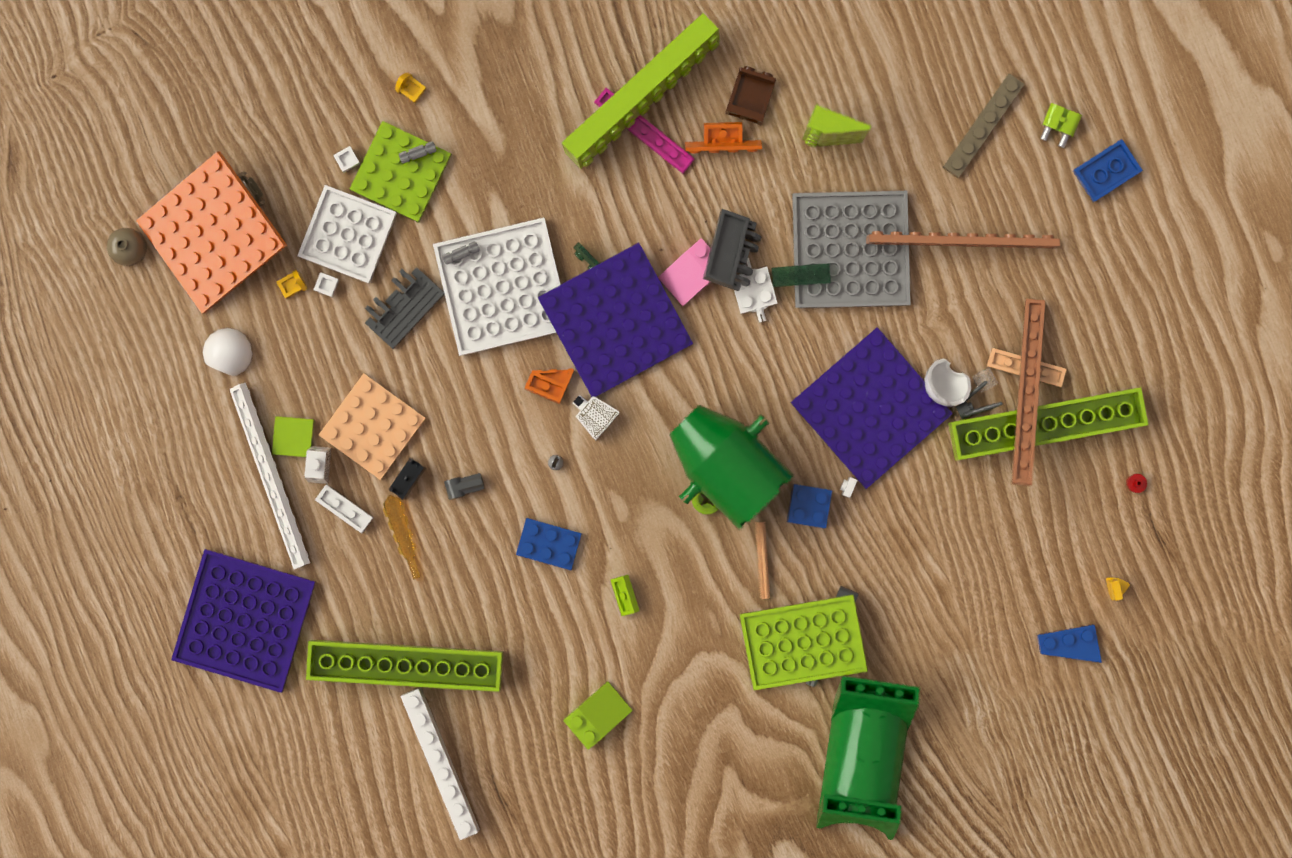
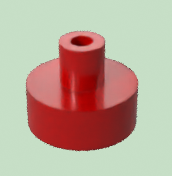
(1132, 483)

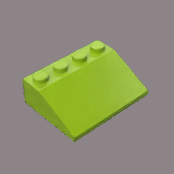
(832, 128)

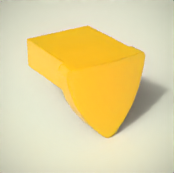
(409, 87)
(292, 284)
(1116, 587)

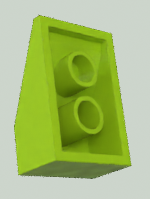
(597, 715)

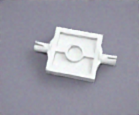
(758, 294)

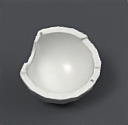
(227, 351)
(945, 385)

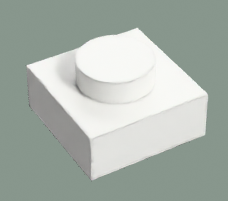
(346, 159)
(326, 284)
(848, 487)

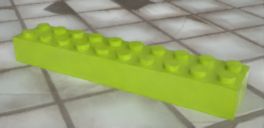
(642, 91)
(1054, 423)
(404, 665)

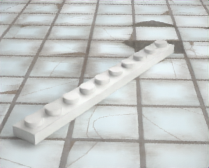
(269, 475)

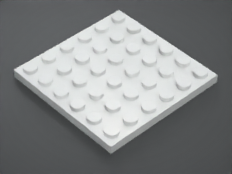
(497, 289)

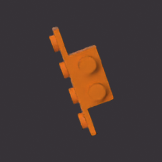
(723, 137)

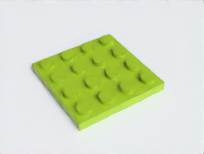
(396, 184)

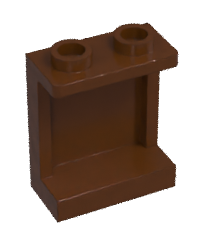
(751, 95)

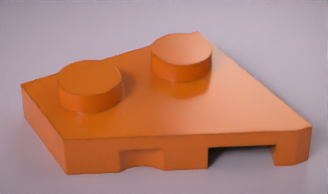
(549, 383)

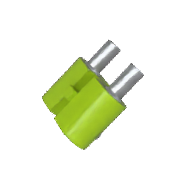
(1060, 120)

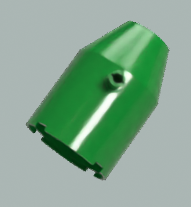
(728, 463)

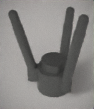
(966, 409)

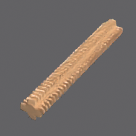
(762, 560)

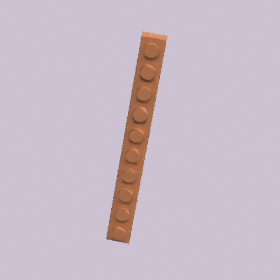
(970, 240)
(1028, 392)

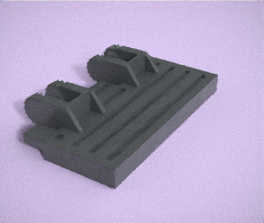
(730, 249)
(405, 309)

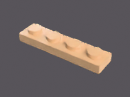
(1011, 362)

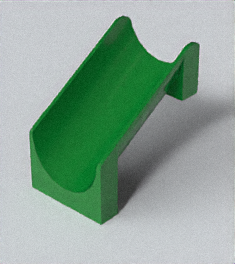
(866, 754)

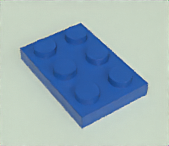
(1107, 170)
(548, 544)

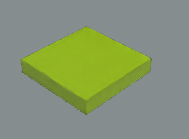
(292, 436)

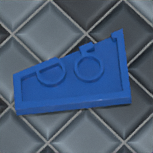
(1071, 643)

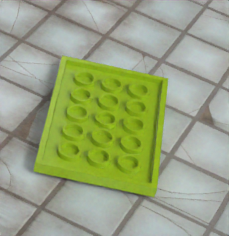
(803, 642)

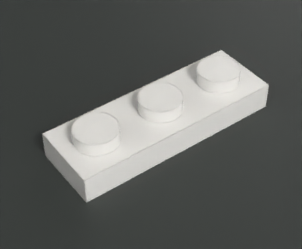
(344, 508)

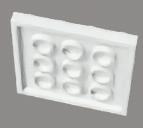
(347, 234)

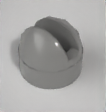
(559, 464)

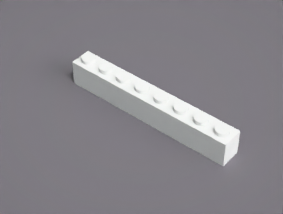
(440, 763)

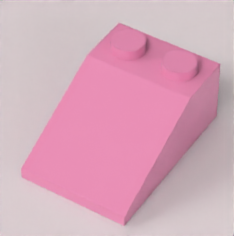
(686, 274)

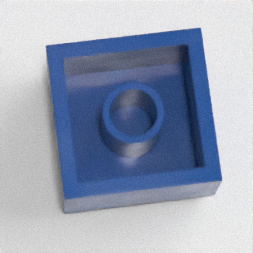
(809, 506)

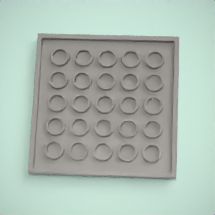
(834, 231)

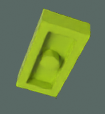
(625, 595)

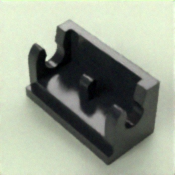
(407, 478)

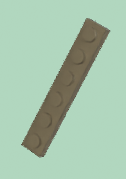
(983, 125)

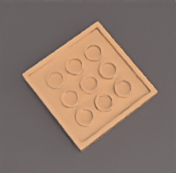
(372, 426)

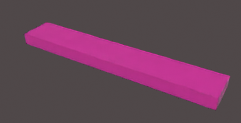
(654, 139)

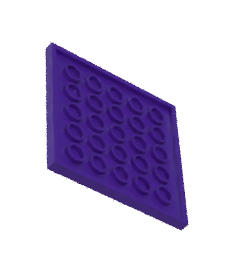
(615, 320)
(870, 408)
(243, 620)

